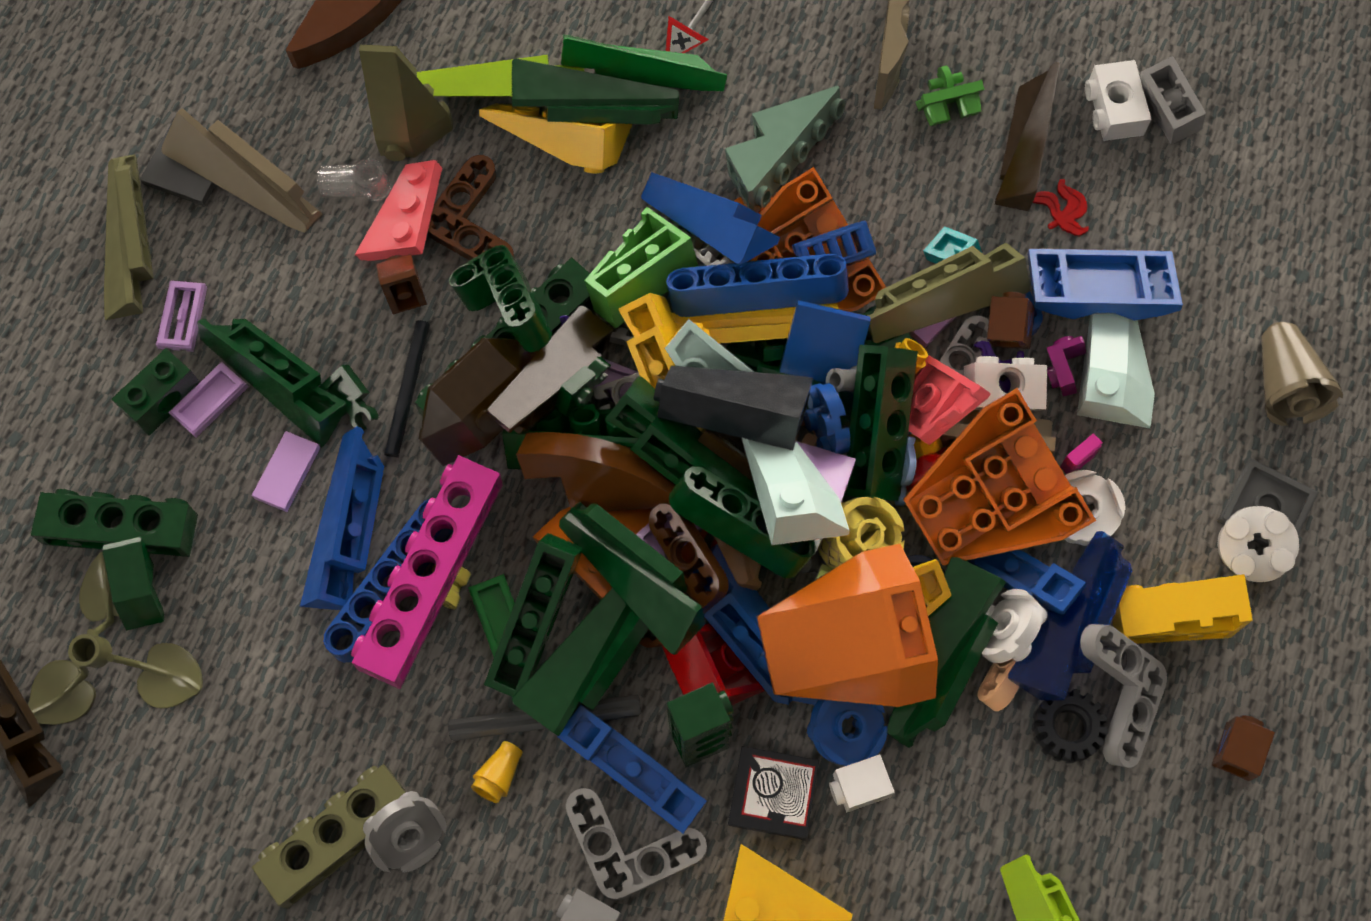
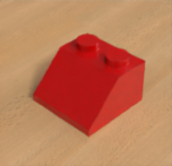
(711, 660)

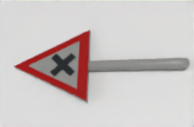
(684, 38)

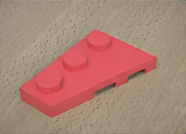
(405, 215)

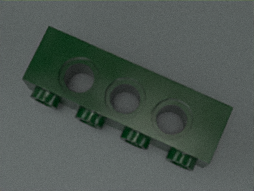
(880, 420)
(58, 511)
(533, 614)
(700, 723)

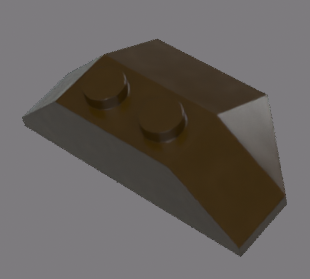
(459, 400)

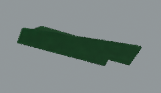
(588, 96)
(637, 573)
(582, 664)

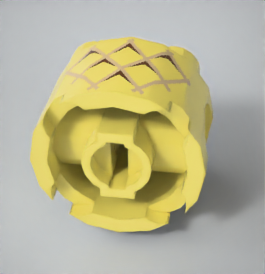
(871, 526)

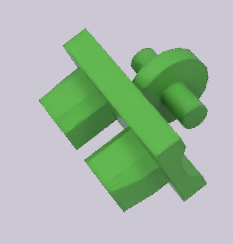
(964, 95)

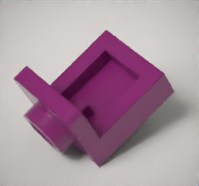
(1060, 373)

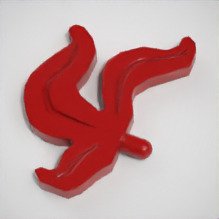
(1075, 208)

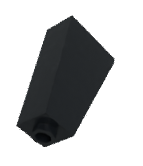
(736, 402)

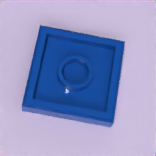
(822, 340)

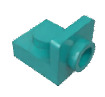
(948, 243)

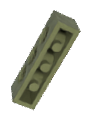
(276, 860)

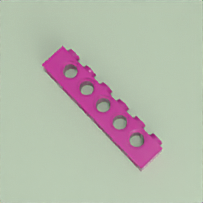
(394, 662)

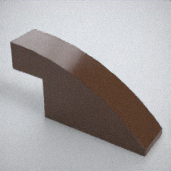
(335, 27)
(594, 471)

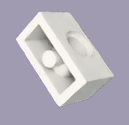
(1121, 84)
(1022, 373)

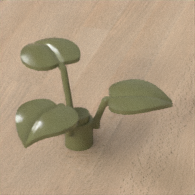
(60, 687)

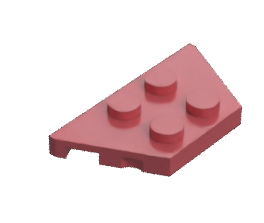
(941, 400)

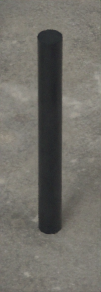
(407, 389)

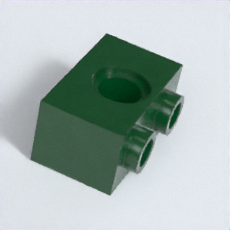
(155, 391)

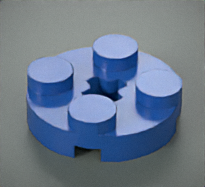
(825, 420)
(848, 748)

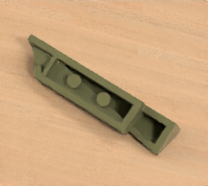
(126, 240)

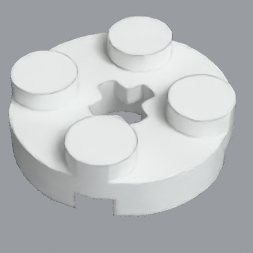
(1107, 501)
(1240, 530)
(1022, 618)

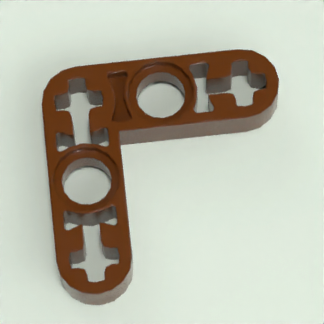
(457, 214)
(672, 547)

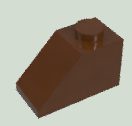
(401, 283)

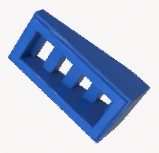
(861, 237)

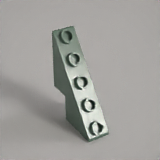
(780, 143)

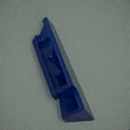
(1057, 647)

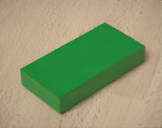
(494, 607)

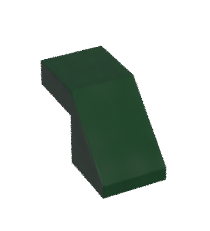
(130, 583)

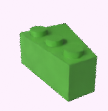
(639, 265)

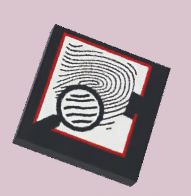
(773, 793)

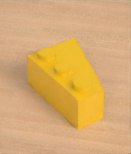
(1184, 610)
(770, 894)

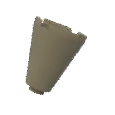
(1295, 377)

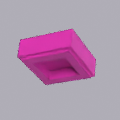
(1081, 454)

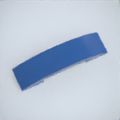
(1050, 586)
(632, 768)

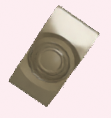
(892, 51)

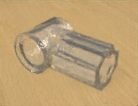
(353, 181)

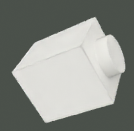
(861, 784)

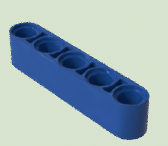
(758, 285)
(371, 589)

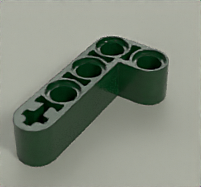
(500, 279)
(736, 521)

